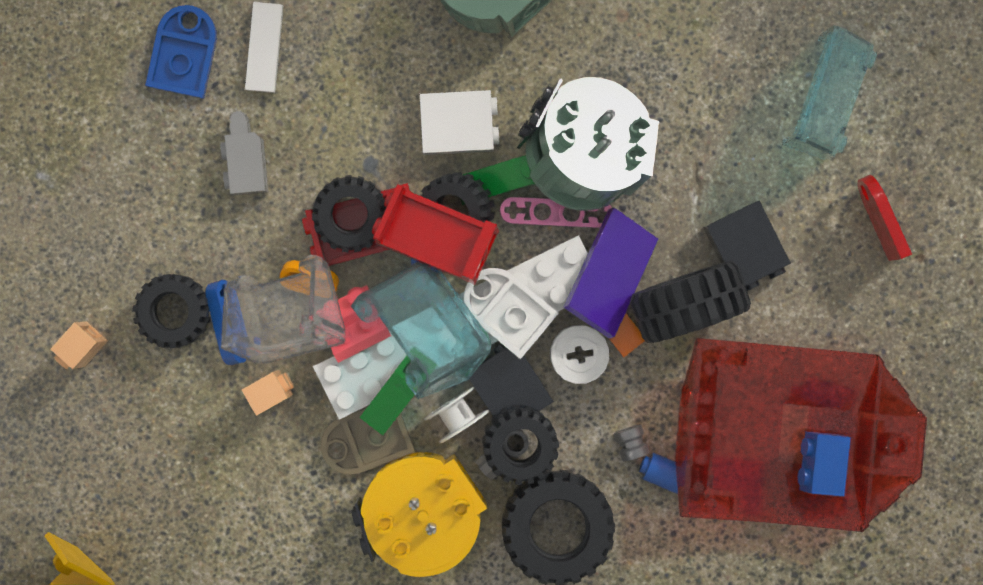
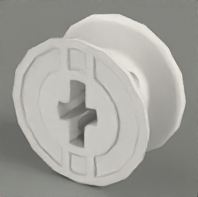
(571, 368)
(456, 415)

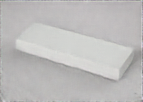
(264, 47)

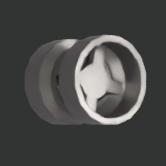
(631, 443)

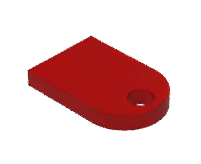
(883, 218)

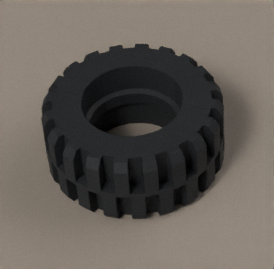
(690, 302)
(567, 566)

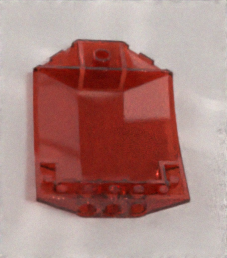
(746, 422)

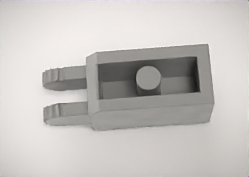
(244, 158)

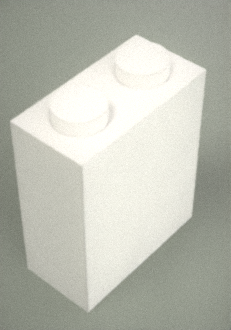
(458, 122)

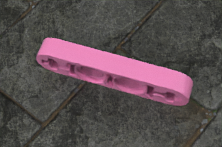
(555, 219)

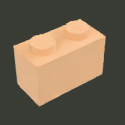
(78, 345)
(268, 391)

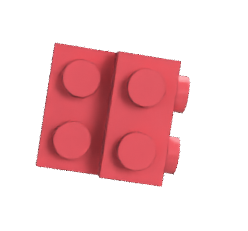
(358, 333)

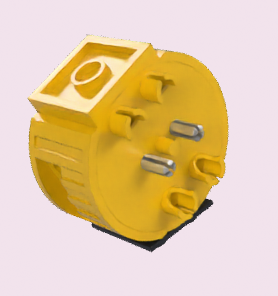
(420, 514)

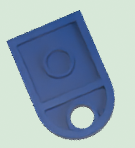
(182, 55)

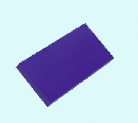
(611, 273)

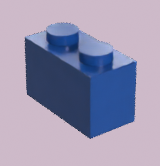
(824, 463)

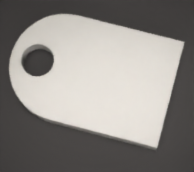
(509, 311)

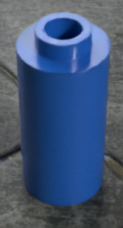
(659, 472)

